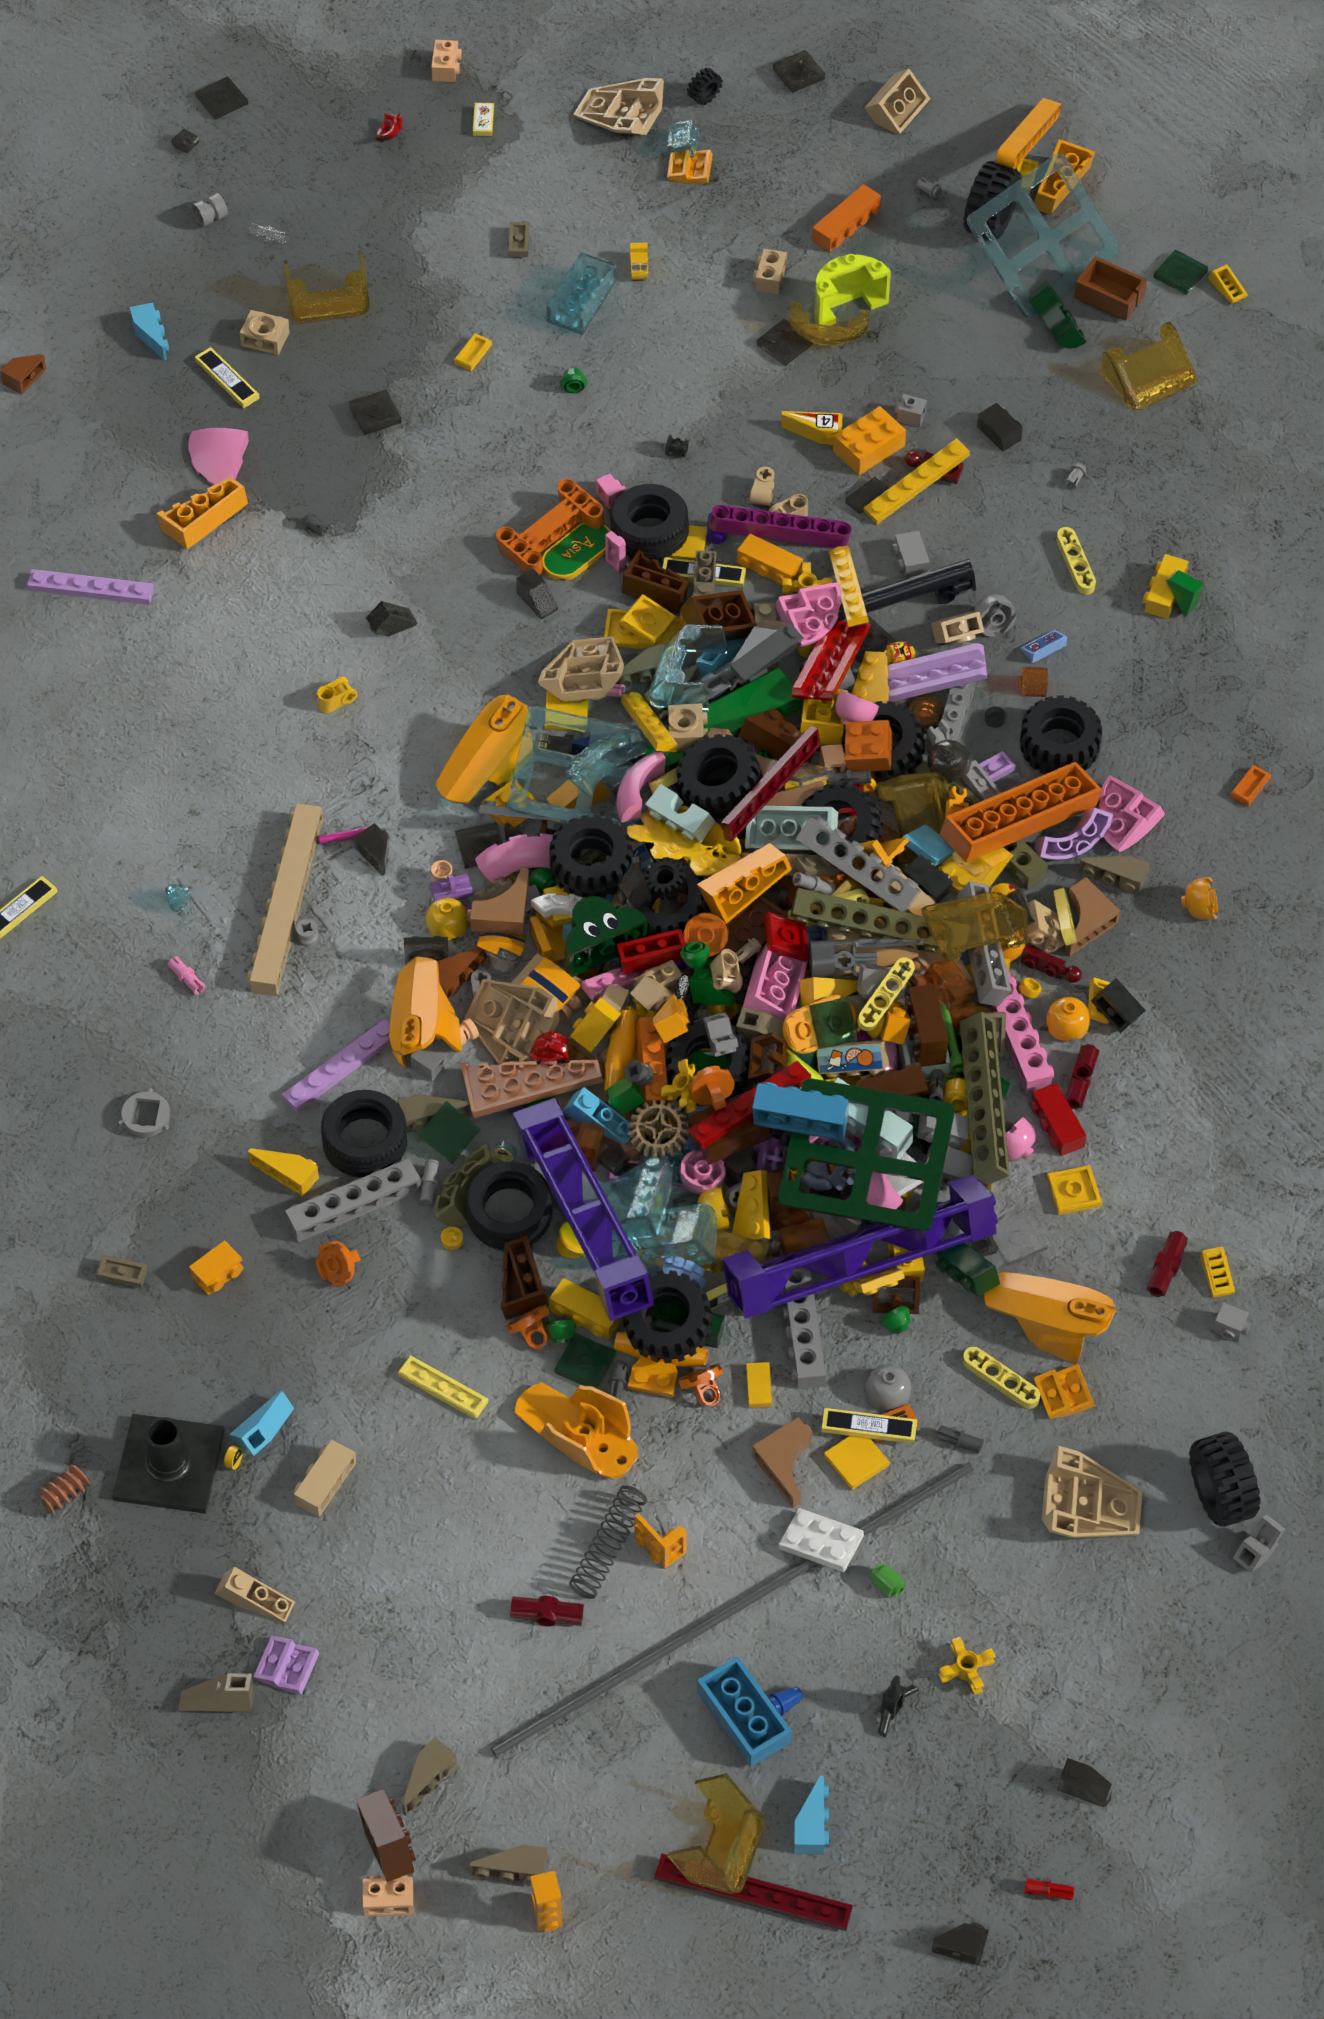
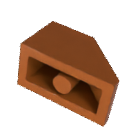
(22, 372)

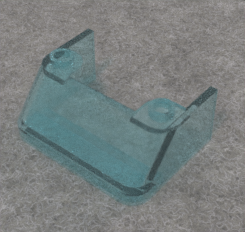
(669, 680)

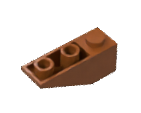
(459, 968)

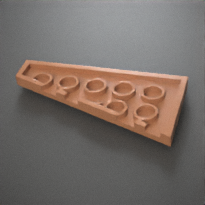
(517, 1083)

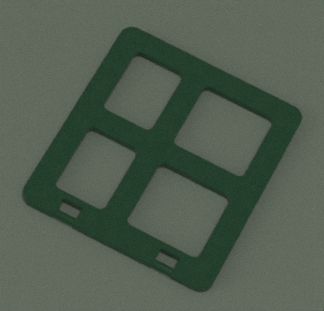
(868, 1162)

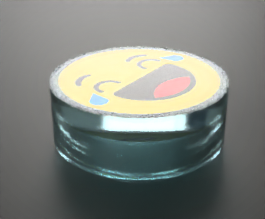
(504, 1151)

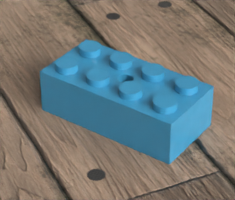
(800, 1111)
(744, 1711)

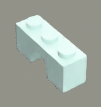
(693, 823)

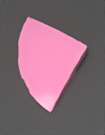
(217, 452)
(811, 610)
(1131, 813)

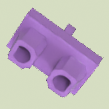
(452, 887)
(768, 1155)

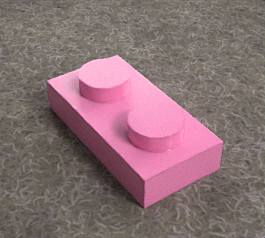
(615, 551)

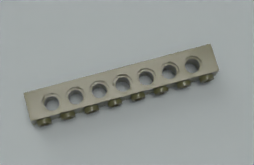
(1033, 866)
(912, 922)
(984, 1098)

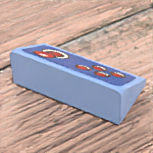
(1044, 646)

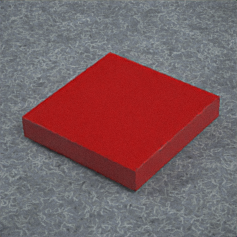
(786, 937)

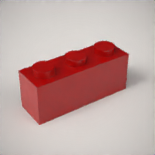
(650, 951)
(1058, 1119)

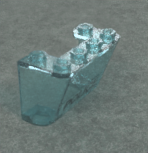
(683, 1231)

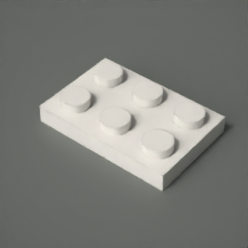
(821, 1540)

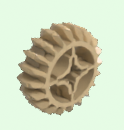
(667, 1130)

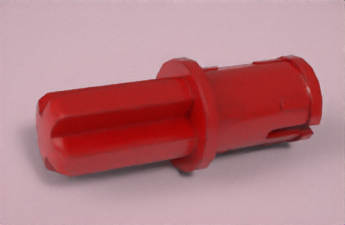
(1049, 1889)

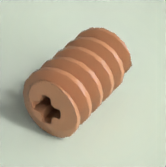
(63, 1488)

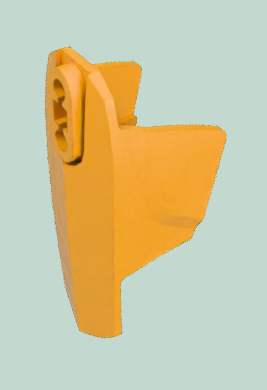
(485, 751)
(421, 1011)
(1052, 1311)
(582, 1426)

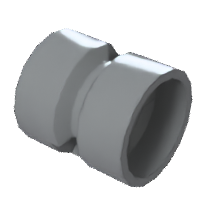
(208, 210)

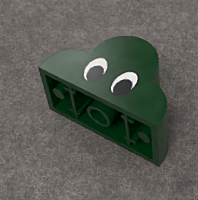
(597, 931)

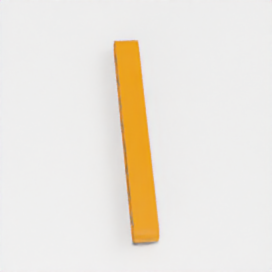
(1028, 133)

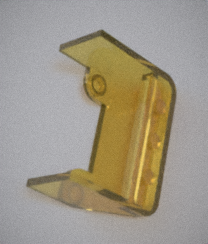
(329, 303)
(731, 1843)

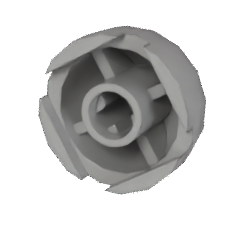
(996, 614)
(888, 1388)

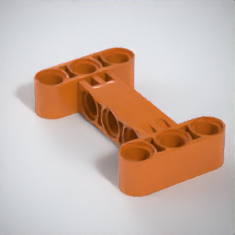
(574, 507)

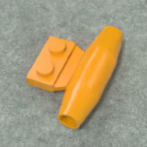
(621, 1048)
(656, 1377)

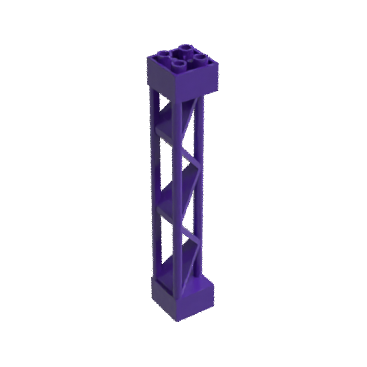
(549, 1140)
(758, 1287)

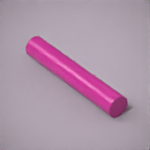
(332, 837)

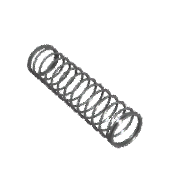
(581, 1592)

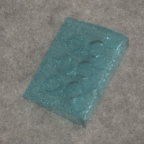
(642, 1197)

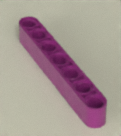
(779, 526)

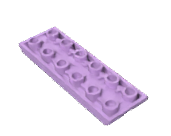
(936, 672)

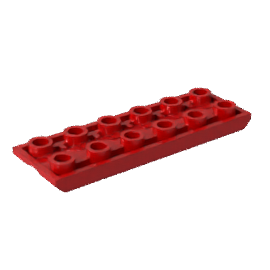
(830, 662)

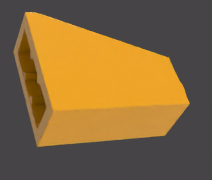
(568, 792)

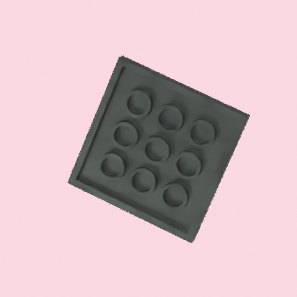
(168, 1463)

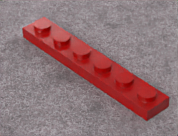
(741, 1108)

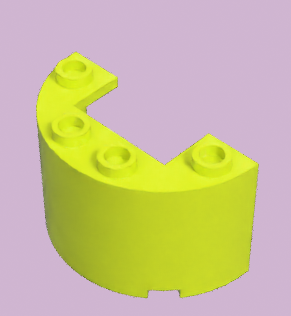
(847, 280)

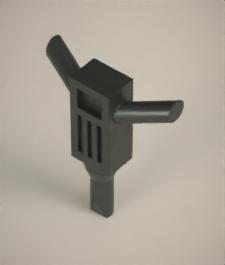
(893, 1702)

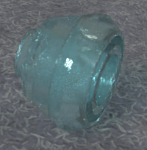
(177, 896)

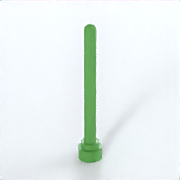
(956, 1060)

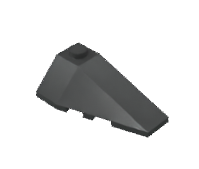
(764, 647)

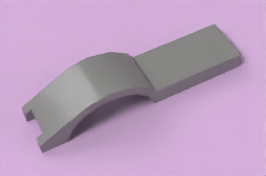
(976, 778)

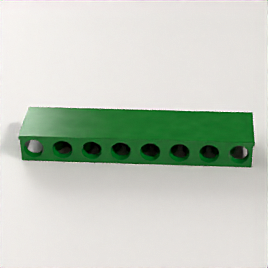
(730, 711)

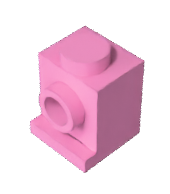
(609, 489)

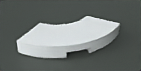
(555, 904)

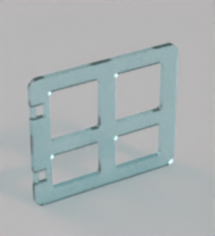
(1047, 238)
(531, 754)

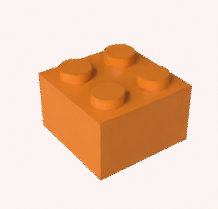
(868, 745)

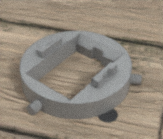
(128, 1112)

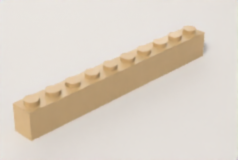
(286, 900)

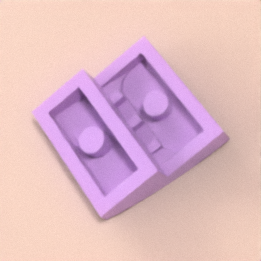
(286, 1665)

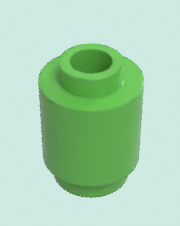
(887, 1580)

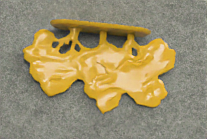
(674, 845)

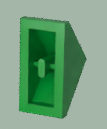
(1185, 590)

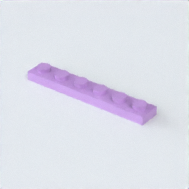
(90, 586)
(338, 1067)

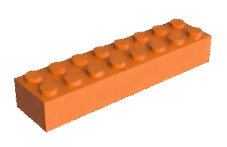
(1020, 812)

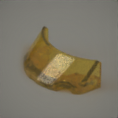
(828, 334)

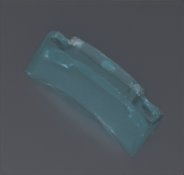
(603, 757)

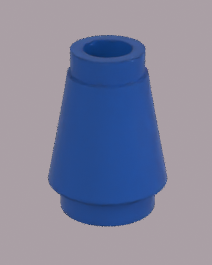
(786, 1699)

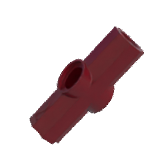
(1084, 1067)
(1167, 1263)
(547, 1611)

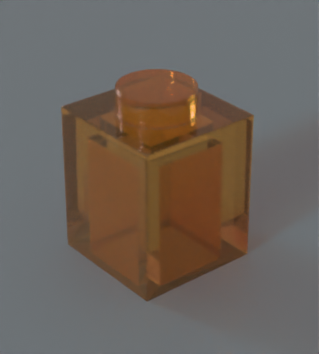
(1033, 681)

